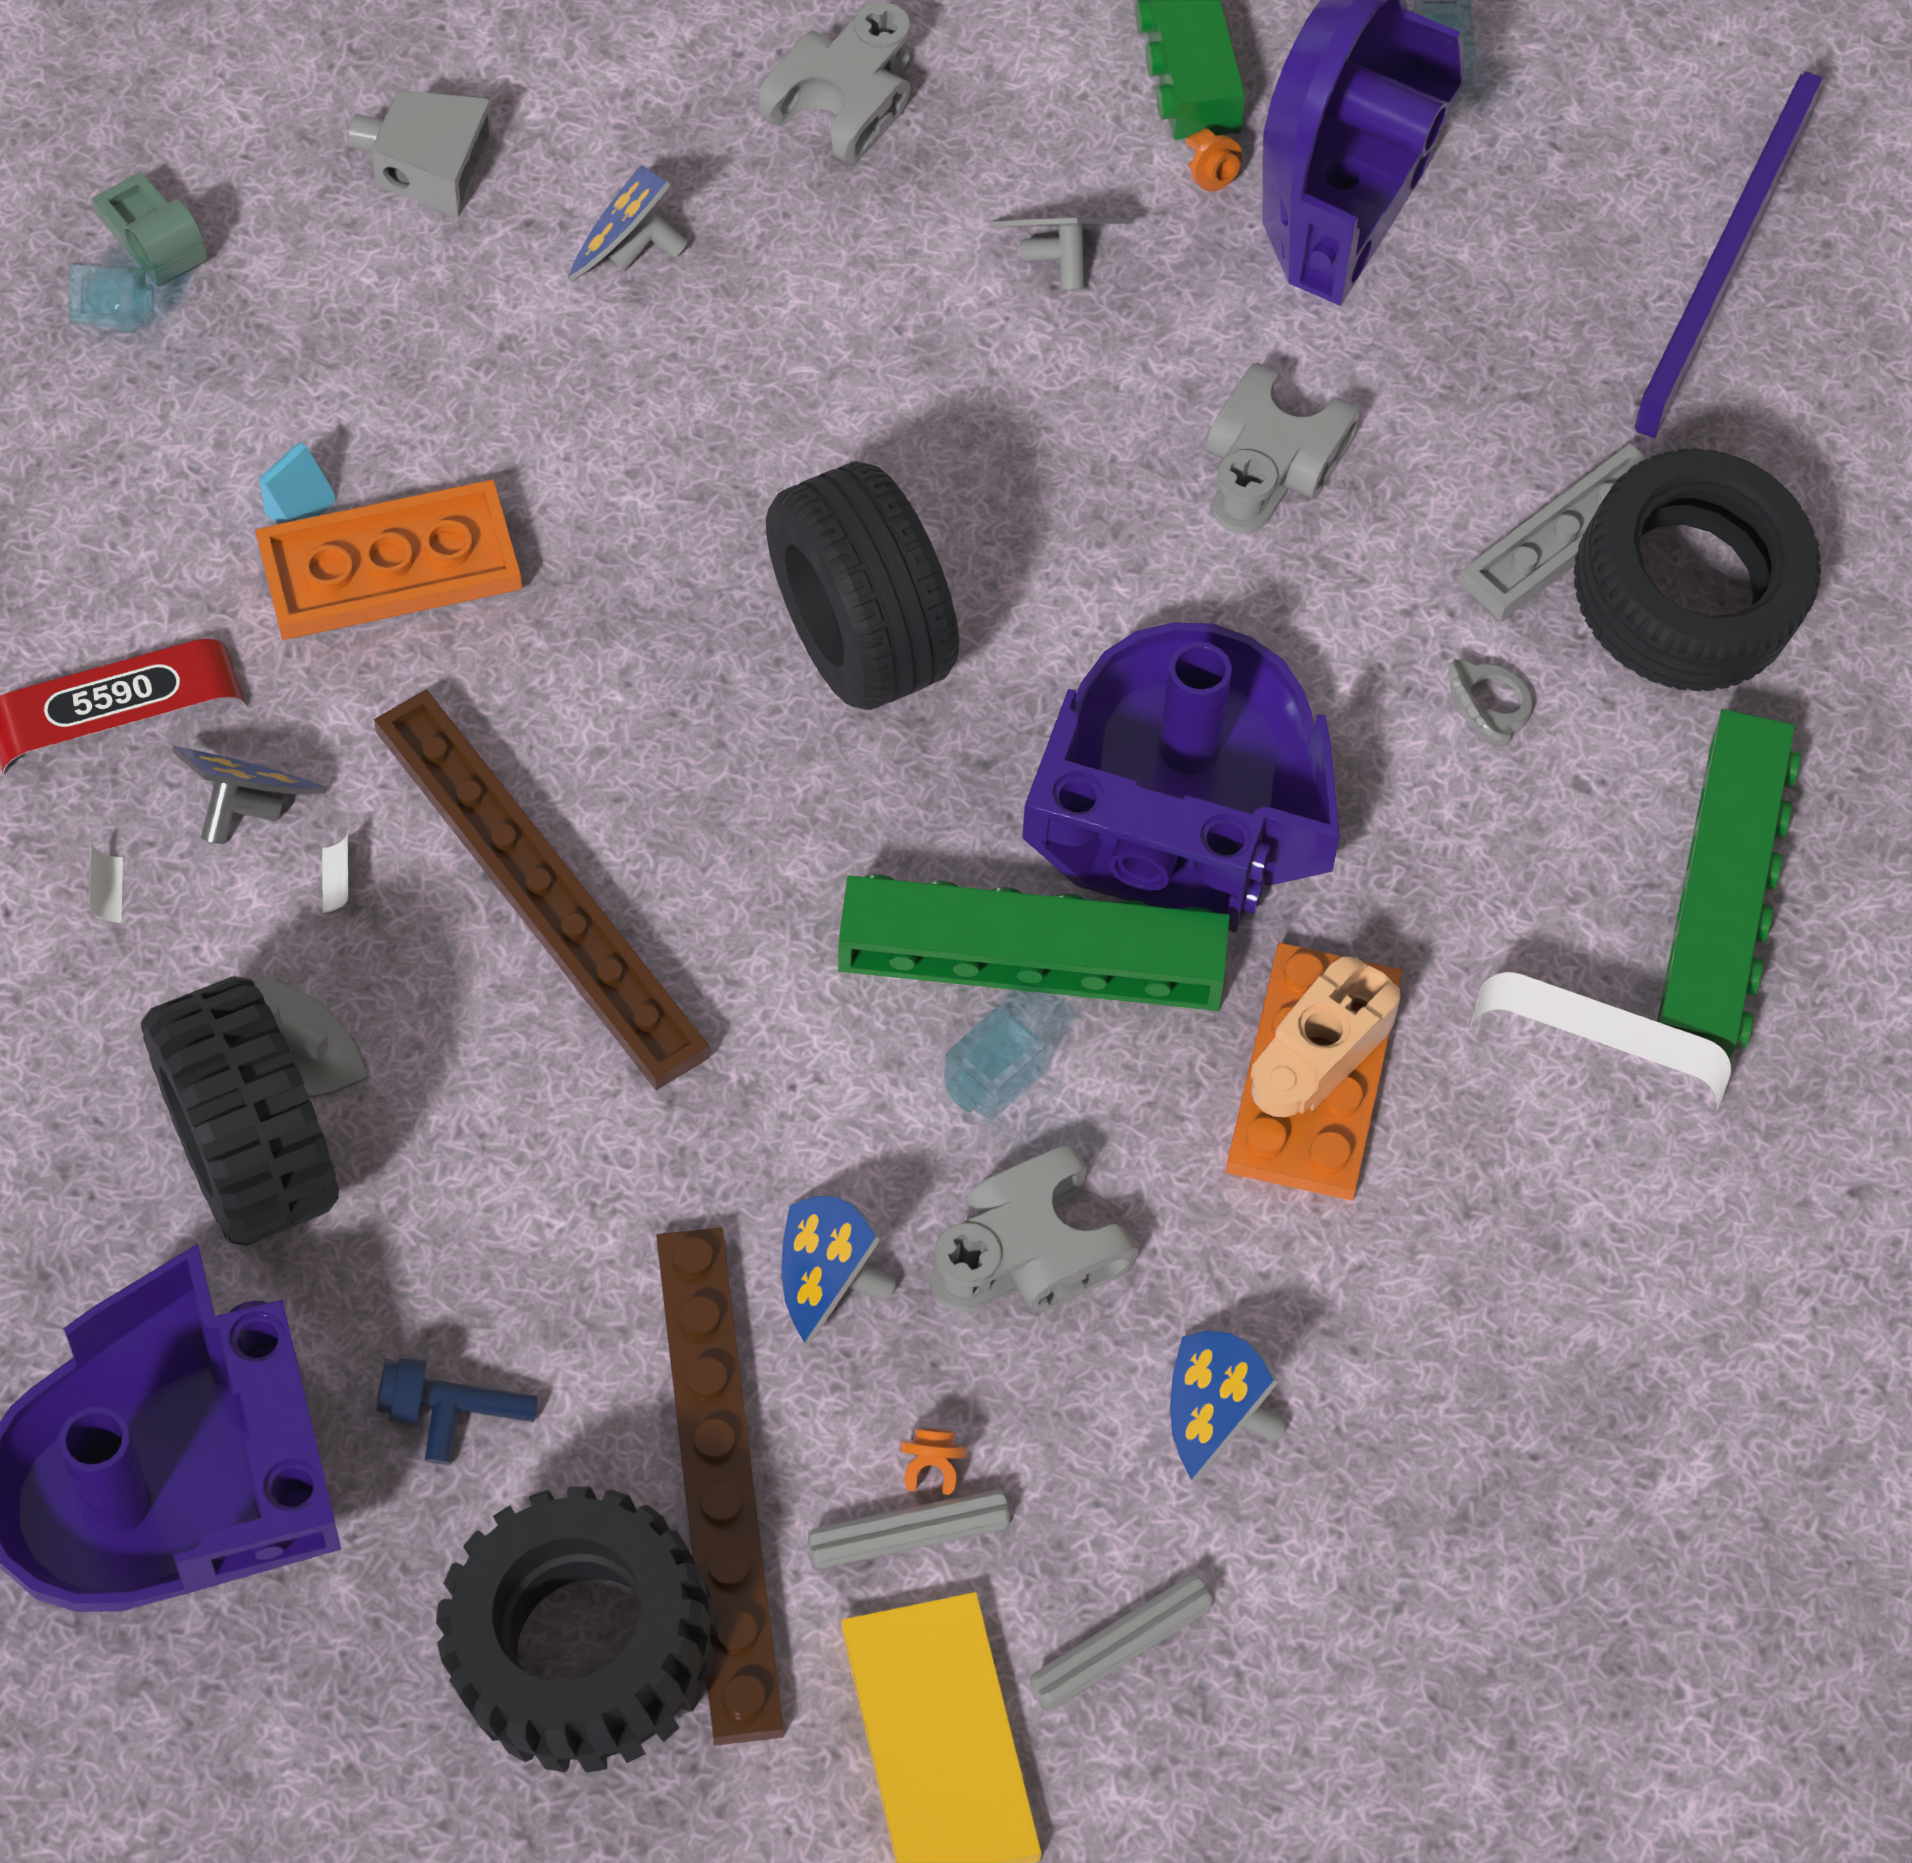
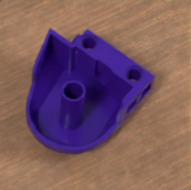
(1352, 135)
(1186, 775)
(162, 1452)

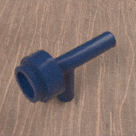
(406, 1388)

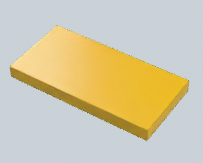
(939, 1734)

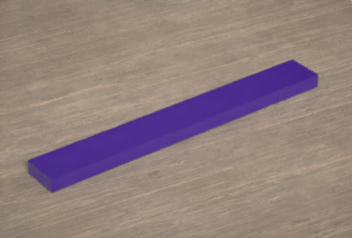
(1727, 255)

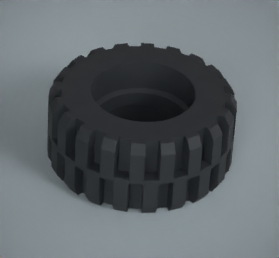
(240, 1110)
(528, 1560)

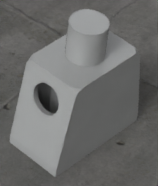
(427, 146)

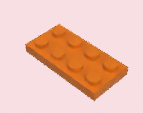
(388, 559)
(1324, 1145)

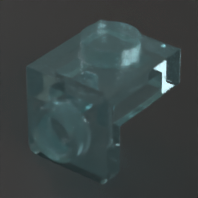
(109, 296)

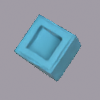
(295, 487)

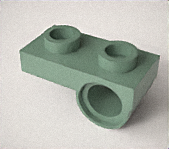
(152, 231)

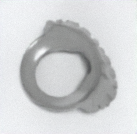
(1490, 725)

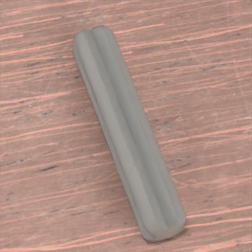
(908, 1528)
(1121, 1642)

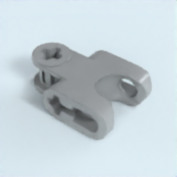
(850, 76)
(1272, 451)
(1023, 1244)

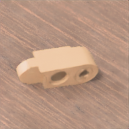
(1302, 1074)

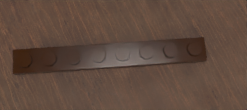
(542, 890)
(719, 1483)

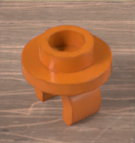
(1215, 159)
(933, 1448)

